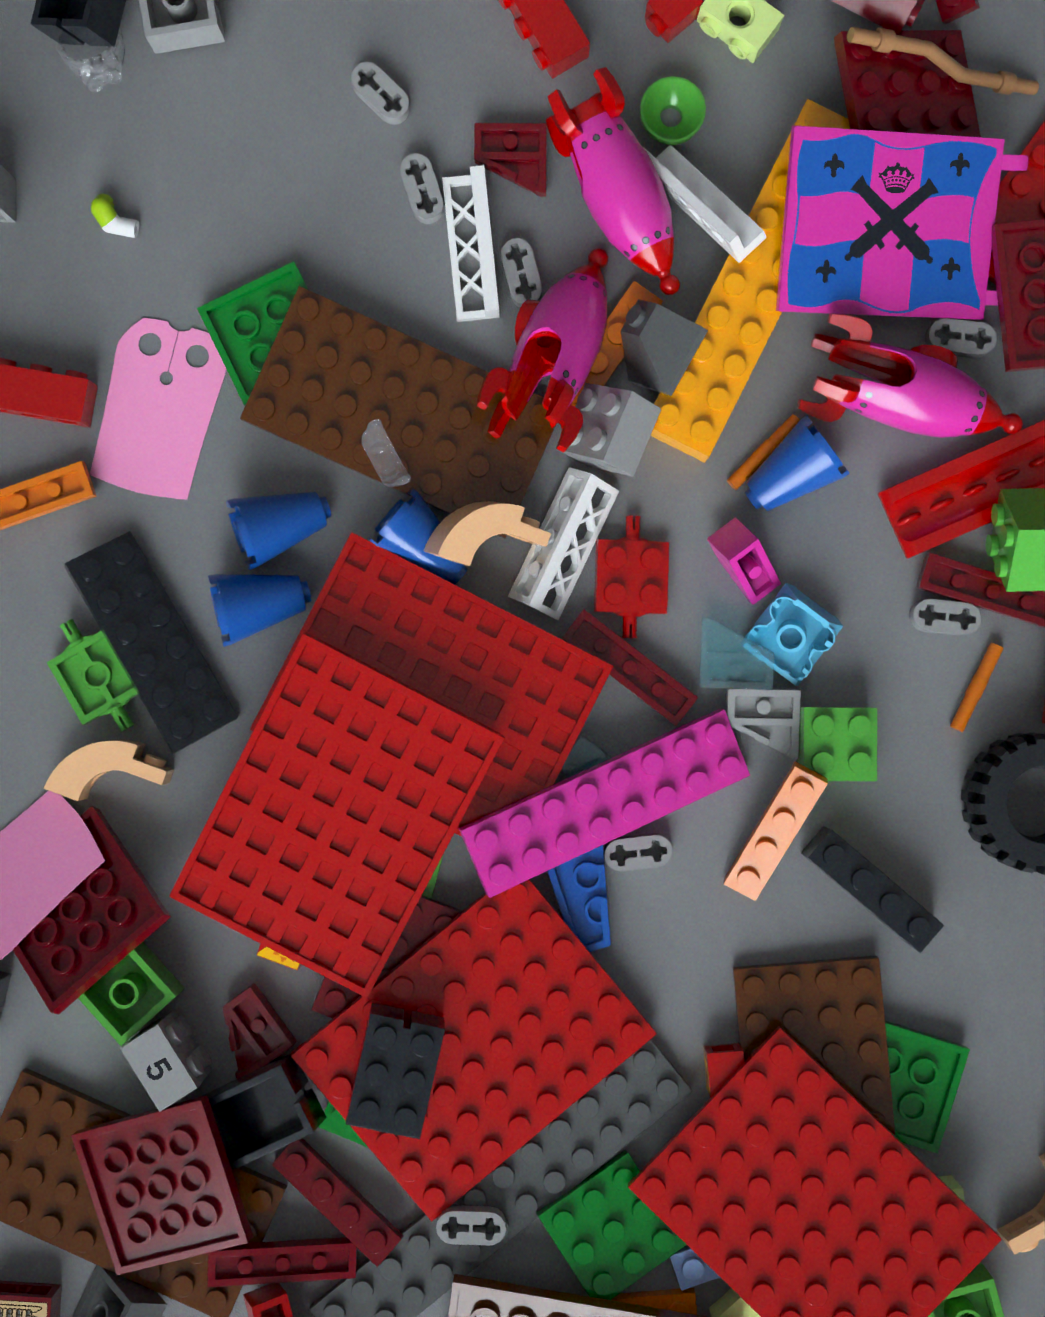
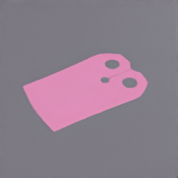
(155, 429)
(41, 863)

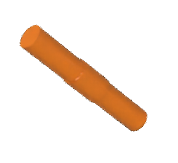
(761, 453)
(976, 687)

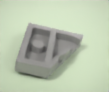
(767, 716)

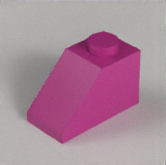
(744, 560)

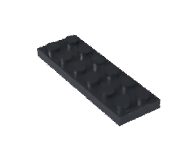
(151, 642)

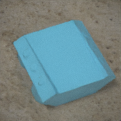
(795, 632)

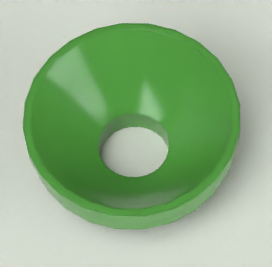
(678, 95)

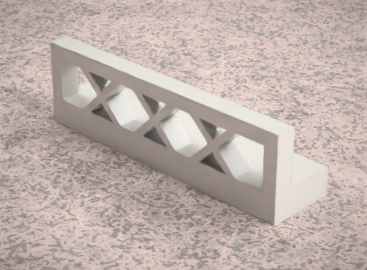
(707, 204)
(485, 247)
(542, 565)

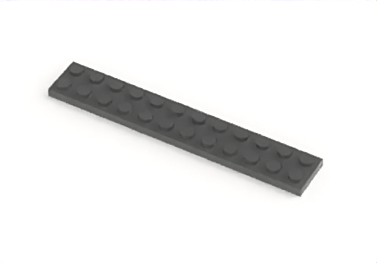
(531, 1178)

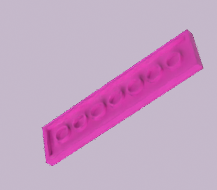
(604, 802)

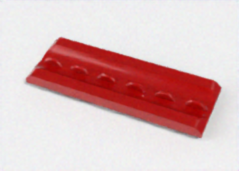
(962, 491)

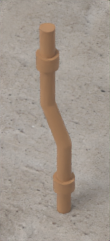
(886, 40)

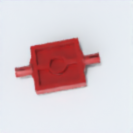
(631, 576)

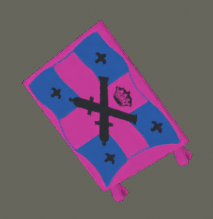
(890, 223)

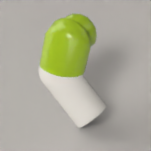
(105, 214)

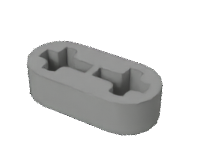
(386, 87)
(414, 191)
(529, 271)
(962, 329)
(945, 608)
(638, 861)
(471, 1234)

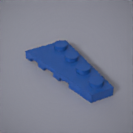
(583, 897)

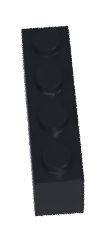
(872, 889)

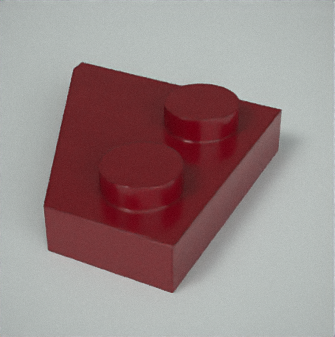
(513, 152)
(255, 1031)

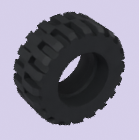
(988, 798)

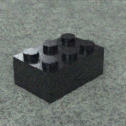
(79, 21)
(395, 1071)
(265, 1111)

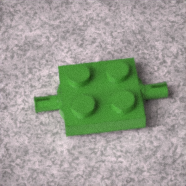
(92, 677)

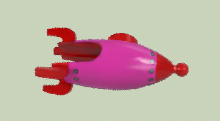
(617, 178)
(555, 339)
(915, 390)

